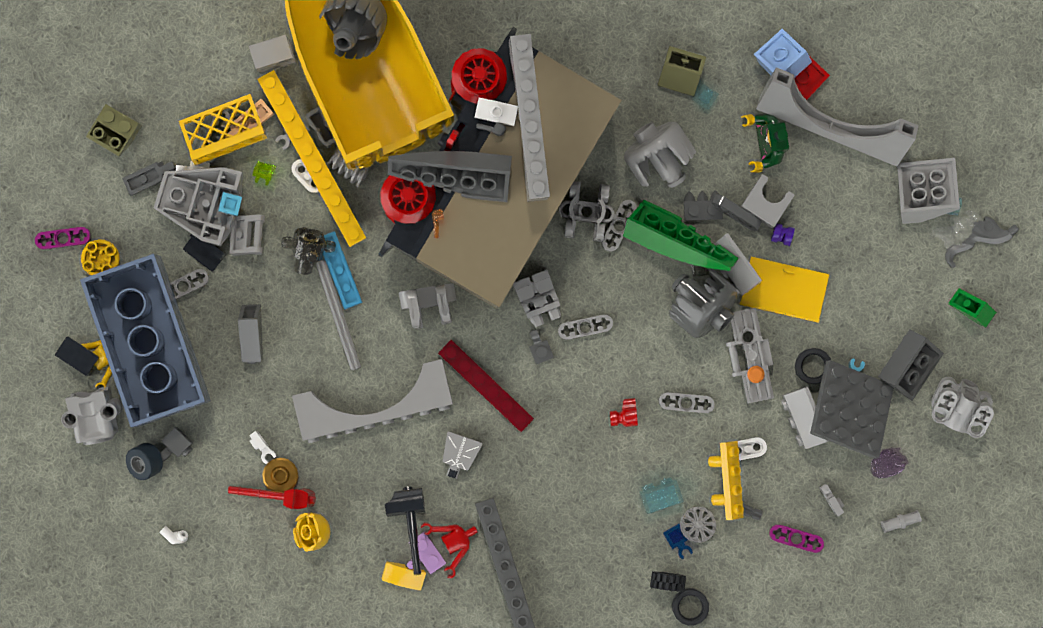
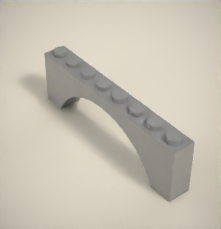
(529, 115)
(885, 141)
(319, 419)

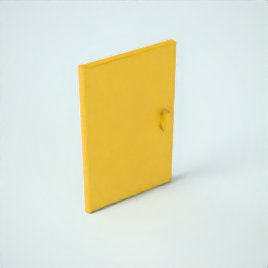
(787, 292)

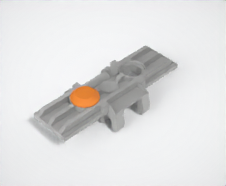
(757, 353)

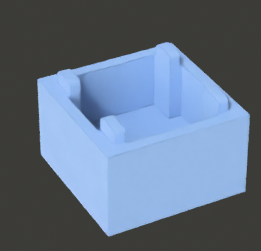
(783, 53)

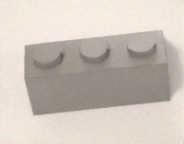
(742, 274)
(802, 410)

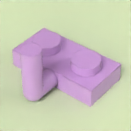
(428, 554)

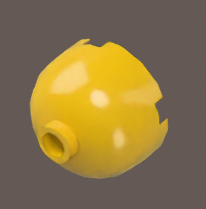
(311, 531)

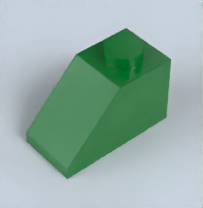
(972, 307)

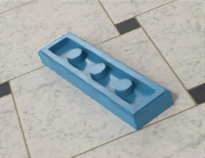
(341, 274)

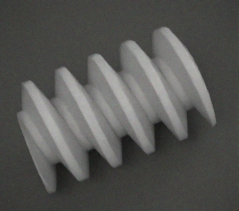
(356, 174)

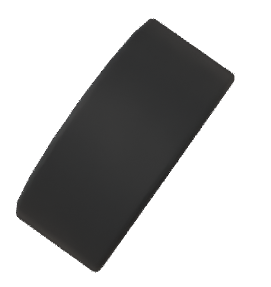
(799, 361)
(690, 621)

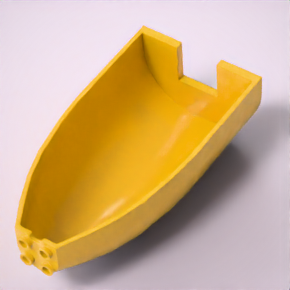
(374, 102)

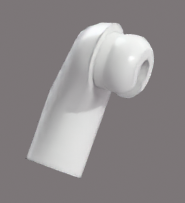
(174, 537)

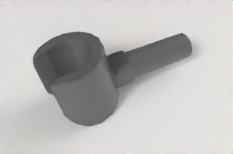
(498, 129)

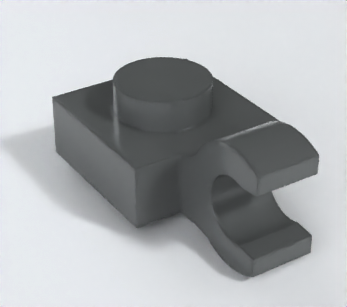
(540, 350)

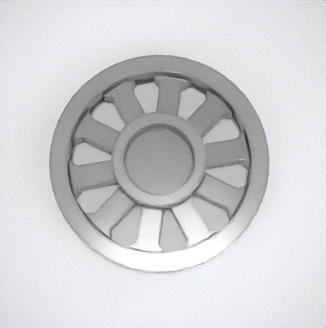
(698, 524)

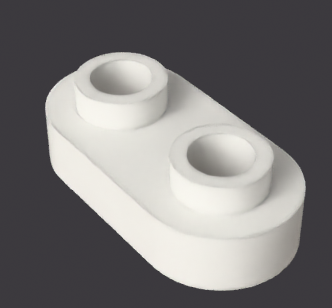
(304, 177)
(747, 448)

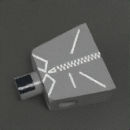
(459, 453)

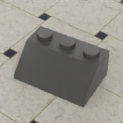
(911, 364)

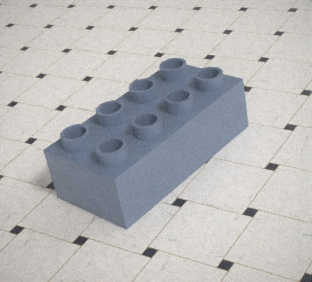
(145, 340)

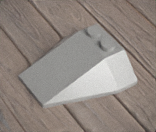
(194, 198)

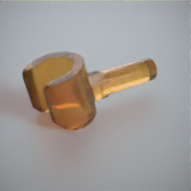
(437, 215)

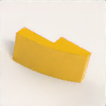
(402, 576)

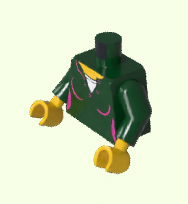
(771, 138)

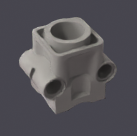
(93, 418)

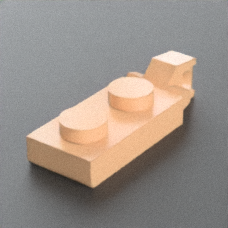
(264, 114)

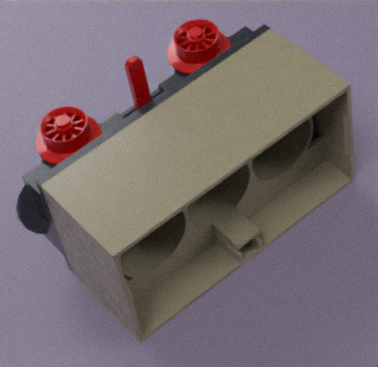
(489, 241)

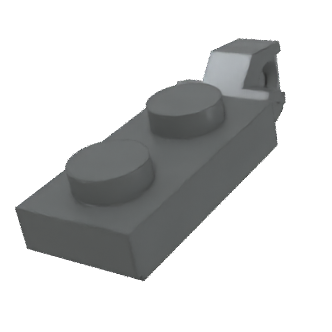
(147, 177)

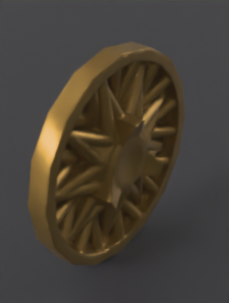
(280, 475)

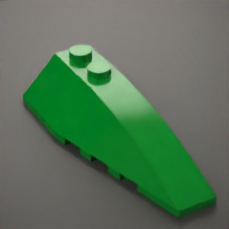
(669, 236)

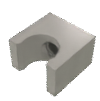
(272, 54)
(766, 211)

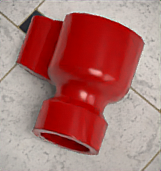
(627, 416)

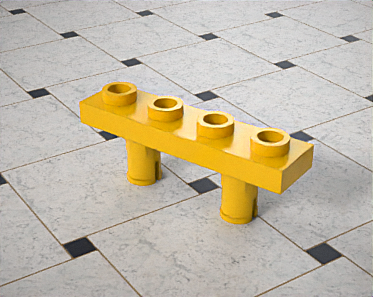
(731, 480)

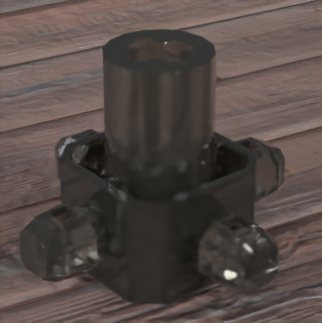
(307, 247)

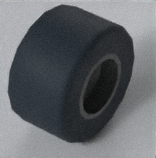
(144, 461)

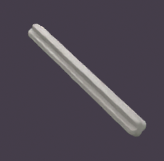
(338, 315)

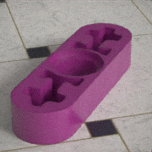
(76, 231)
(780, 539)

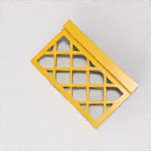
(226, 145)

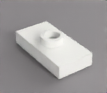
(496, 111)

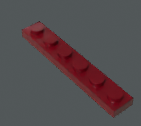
(485, 385)

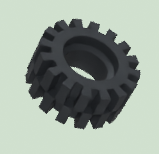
(667, 581)

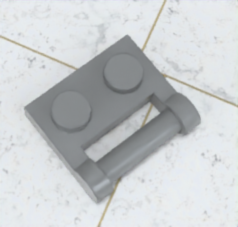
(241, 235)

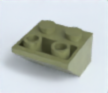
(681, 71)
(113, 130)

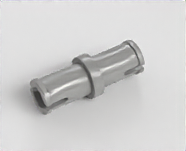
(901, 521)

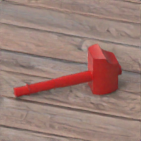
(291, 498)

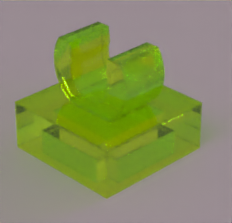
(264, 171)

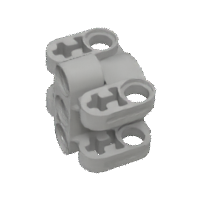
(576, 215)
(428, 297)
(962, 406)

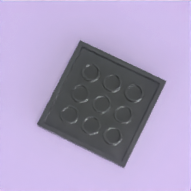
(852, 409)

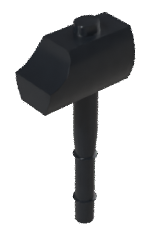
(408, 503)

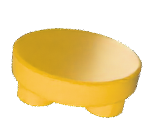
(99, 256)

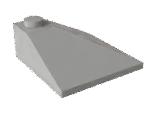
(927, 189)

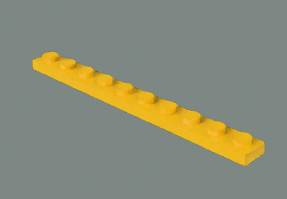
(311, 158)

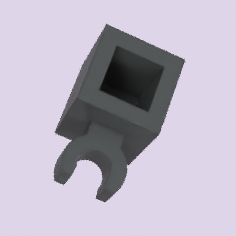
(176, 443)

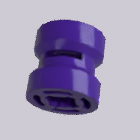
(779, 231)

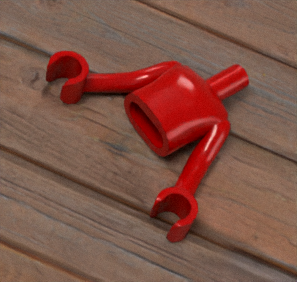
(454, 541)

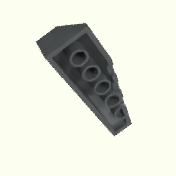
(468, 173)

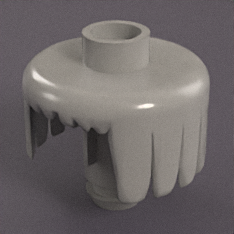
(660, 146)

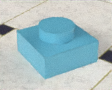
(230, 204)

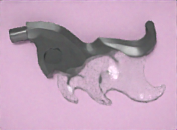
(968, 231)

